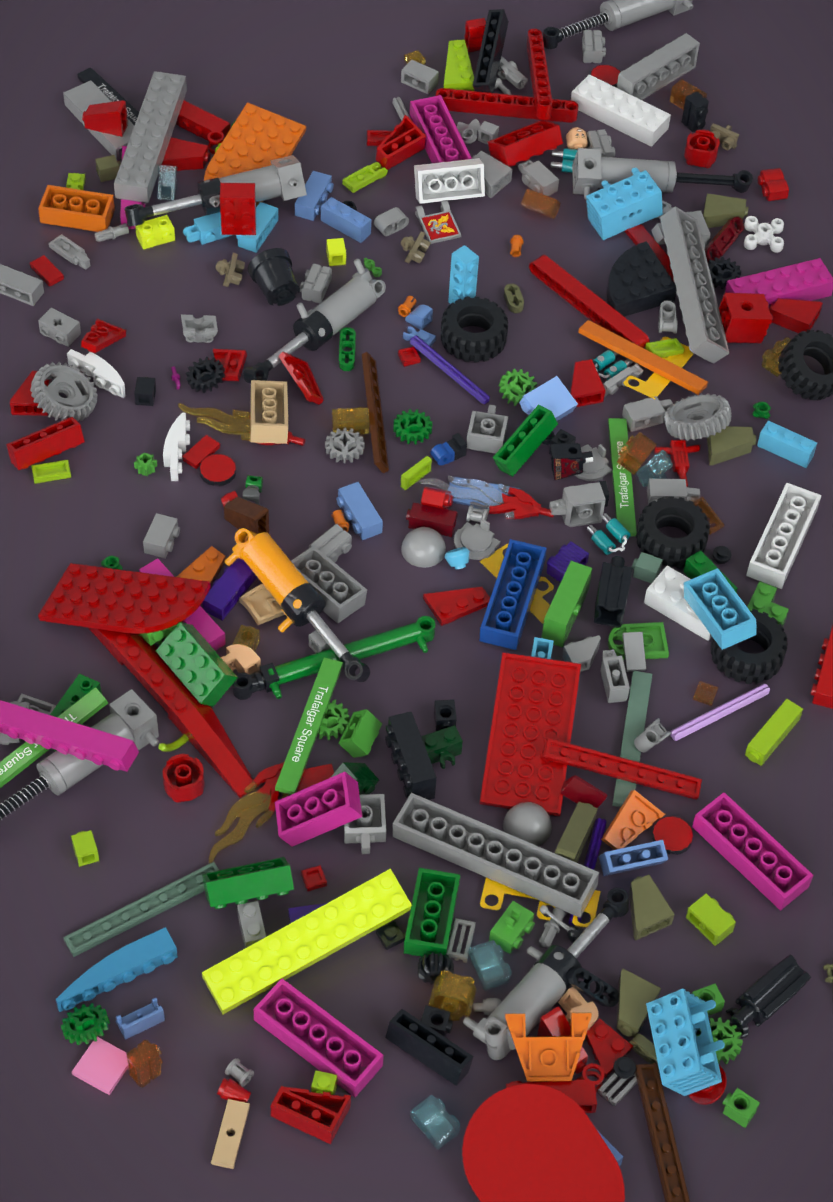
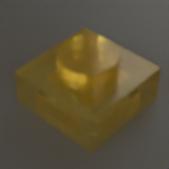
(416, 56)

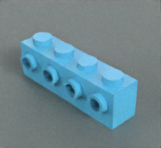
(463, 274)

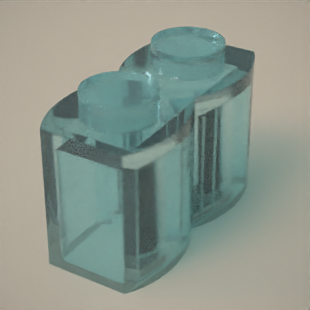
(489, 965)
(435, 1121)

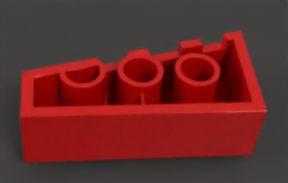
(824, 688)

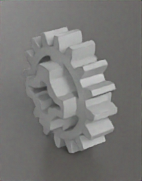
(335, 445)

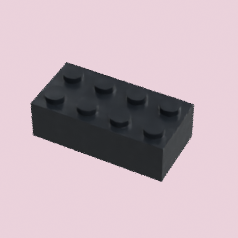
(410, 756)

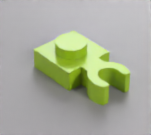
(76, 181)

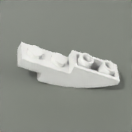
(102, 372)
(175, 445)

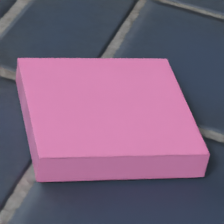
(102, 1066)

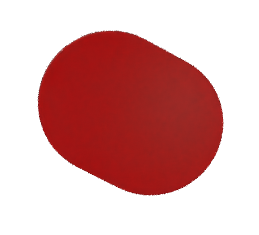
(538, 1148)

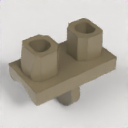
(726, 136)
(420, 243)
(228, 269)

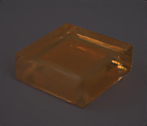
(705, 693)

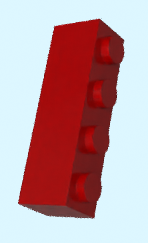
(45, 443)

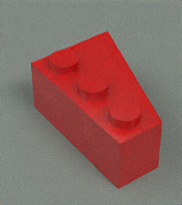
(400, 144)
(310, 1111)

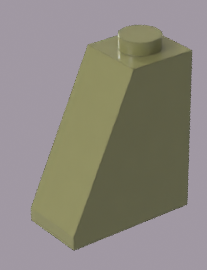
(720, 209)
(730, 444)
(648, 907)
(632, 1007)

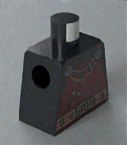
(568, 460)

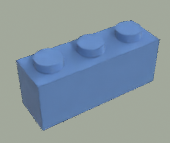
(317, 192)
(346, 219)
(359, 511)
(633, 857)

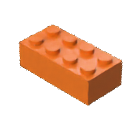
(76, 208)

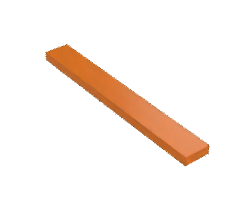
(643, 357)

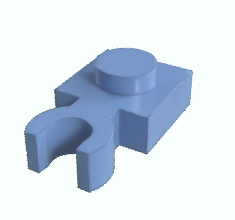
(425, 336)

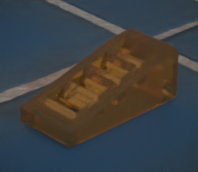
(702, 503)

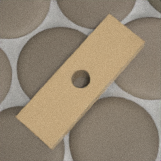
(233, 1122)

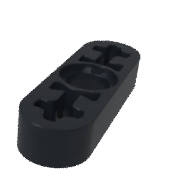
(584, 986)

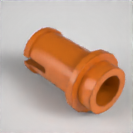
(517, 243)
(405, 308)
(339, 519)

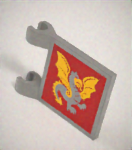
(438, 226)

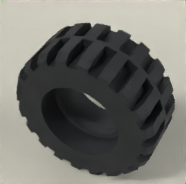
(474, 345)
(798, 374)
(676, 514)
(758, 666)

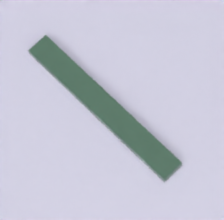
(633, 727)
(138, 911)

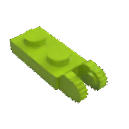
(364, 177)

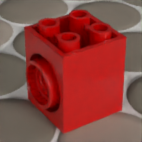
(745, 317)

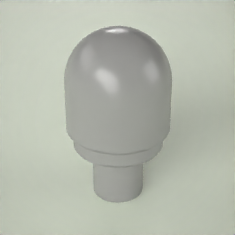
(487, 1006)

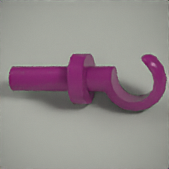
(175, 377)

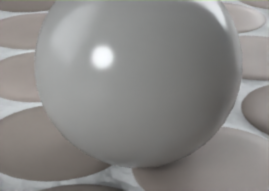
(423, 547)
(528, 822)

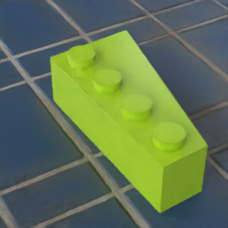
(458, 67)

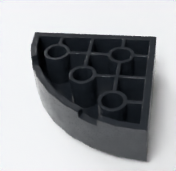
(639, 281)

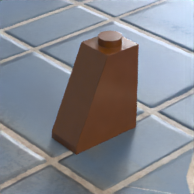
(247, 515)

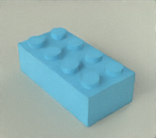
(720, 608)

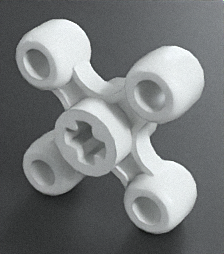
(764, 234)

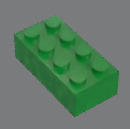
(196, 664)
(248, 882)
(431, 912)

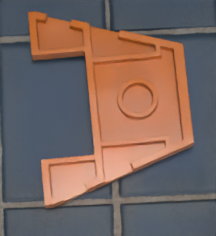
(548, 1056)

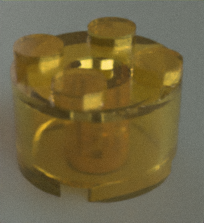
(453, 994)

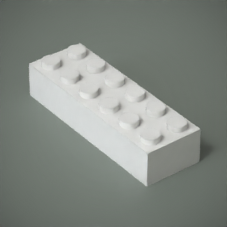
(620, 110)
(783, 535)

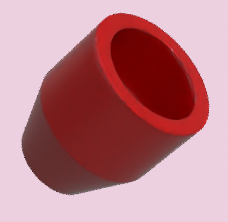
(228, 497)

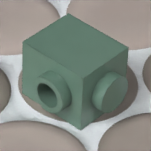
(646, 567)

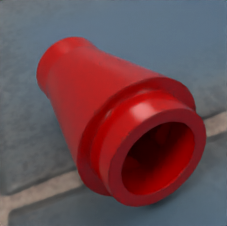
(232, 1090)

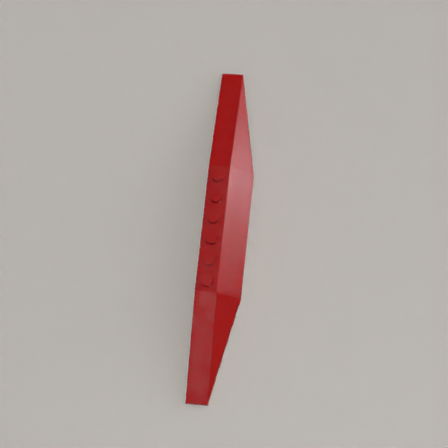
(183, 709)

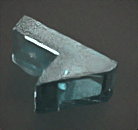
(167, 182)
(655, 468)

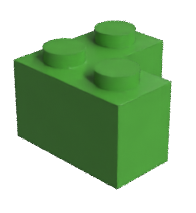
(763, 602)

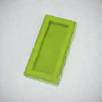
(665, 347)
(51, 471)
(416, 473)

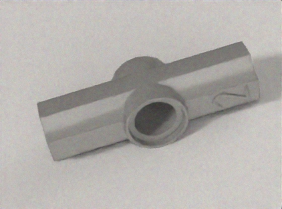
(509, 71)

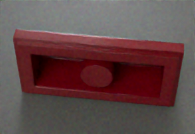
(582, 791)

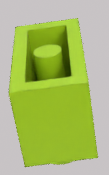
(711, 919)

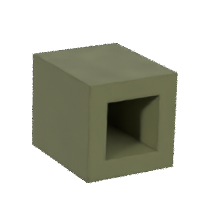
(107, 168)

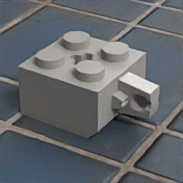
(487, 430)
(580, 505)
(371, 826)

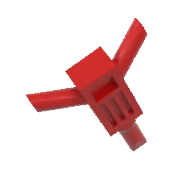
(679, 456)

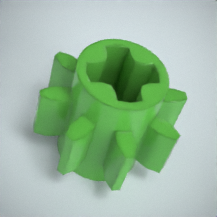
(145, 464)

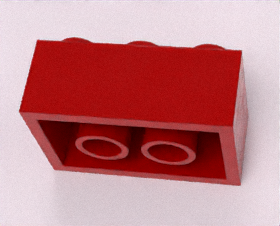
(238, 208)

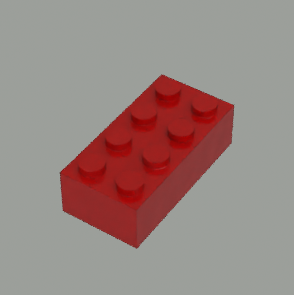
(525, 142)

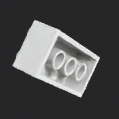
(449, 180)
(667, 597)

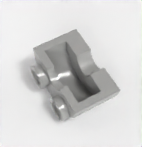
(199, 329)

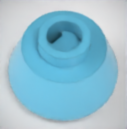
(458, 557)

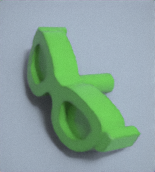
(370, 265)

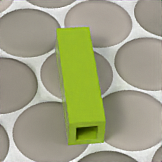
(773, 732)

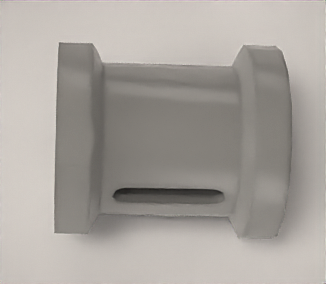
(476, 514)
(239, 1072)

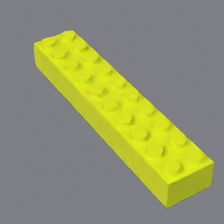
(306, 941)

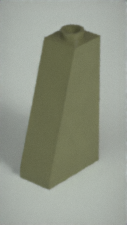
(577, 832)

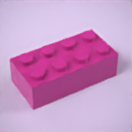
(318, 809)

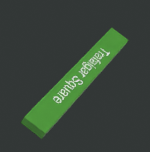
(621, 477)
(309, 726)
(28, 753)

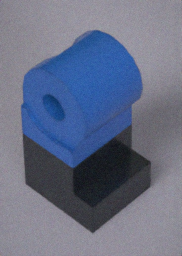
(449, 450)

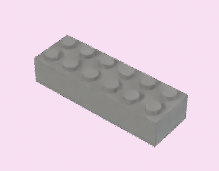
(660, 67)

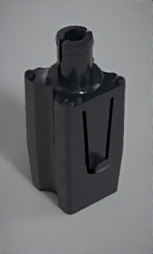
(612, 592)
(770, 993)

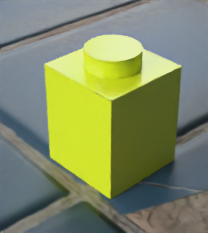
(336, 251)

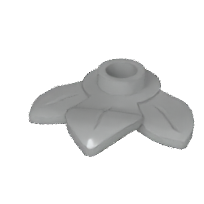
(468, 132)

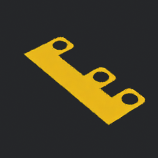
(657, 383)
(539, 606)
(498, 889)

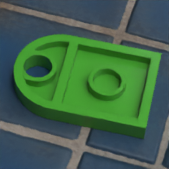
(653, 637)

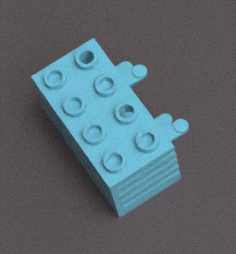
(624, 204)
(684, 1060)

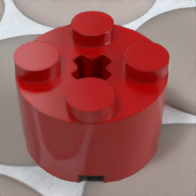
(701, 149)
(183, 778)

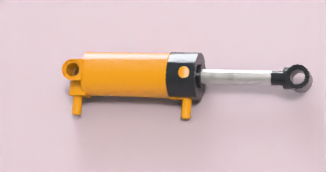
(292, 592)

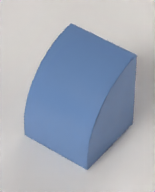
(420, 316)

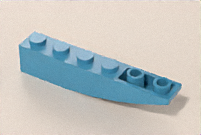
(120, 967)

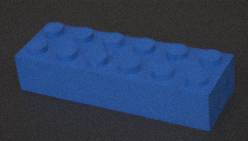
(512, 594)

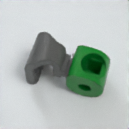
(253, 488)

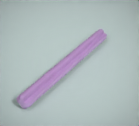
(719, 712)

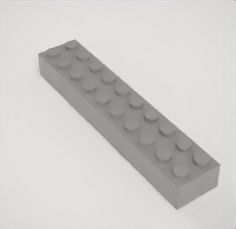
(150, 137)
(694, 285)
(495, 855)

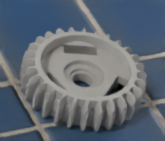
(67, 380)
(697, 416)

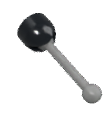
(573, 932)

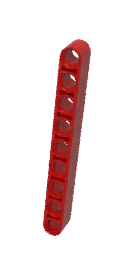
(539, 74)
(505, 105)
(585, 300)

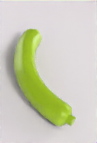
(174, 745)

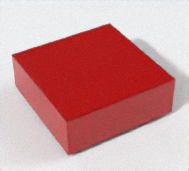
(409, 356)
(314, 878)

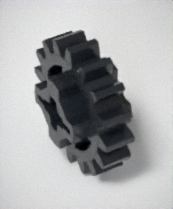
(722, 271)
(205, 374)

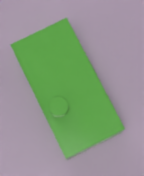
(567, 603)

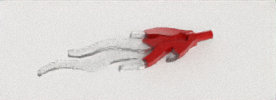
(515, 507)

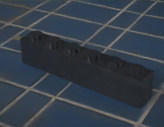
(491, 51)

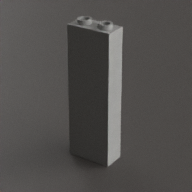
(78, 101)

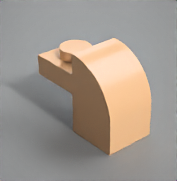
(242, 659)
(574, 1002)

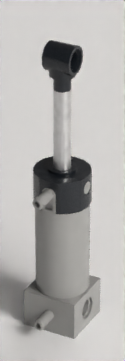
(280, 179)

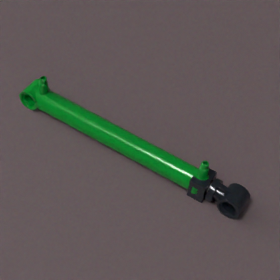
(273, 676)

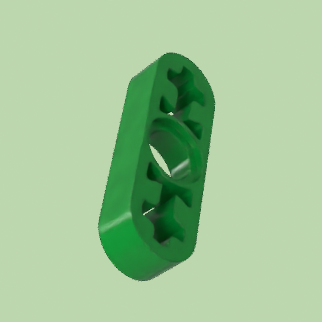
(347, 354)

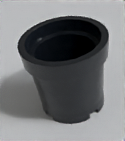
(274, 276)

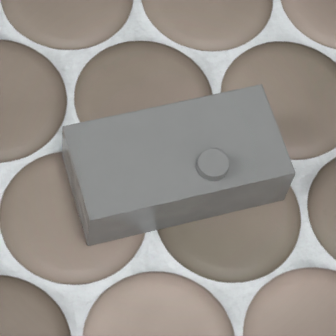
(335, 586)

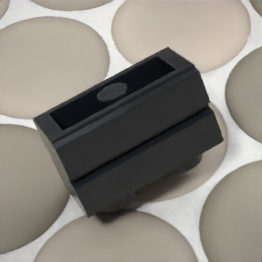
(695, 111)

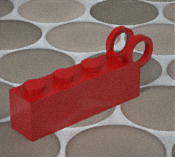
(202, 124)
(580, 1090)

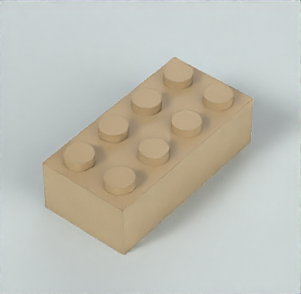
(269, 412)

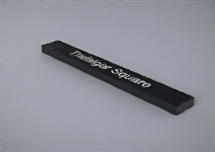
(112, 94)

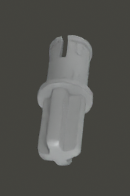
(112, 232)
(551, 928)

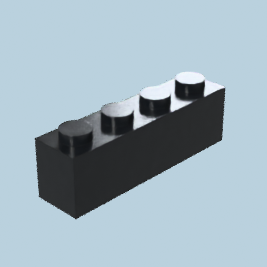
(429, 1047)

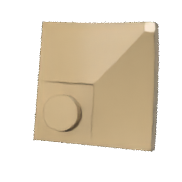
(261, 604)

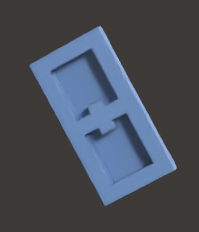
(140, 1019)

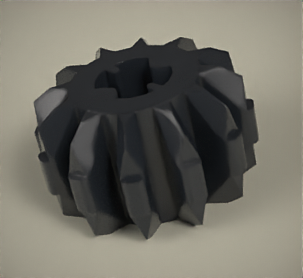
(432, 965)

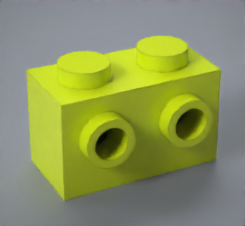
(155, 232)

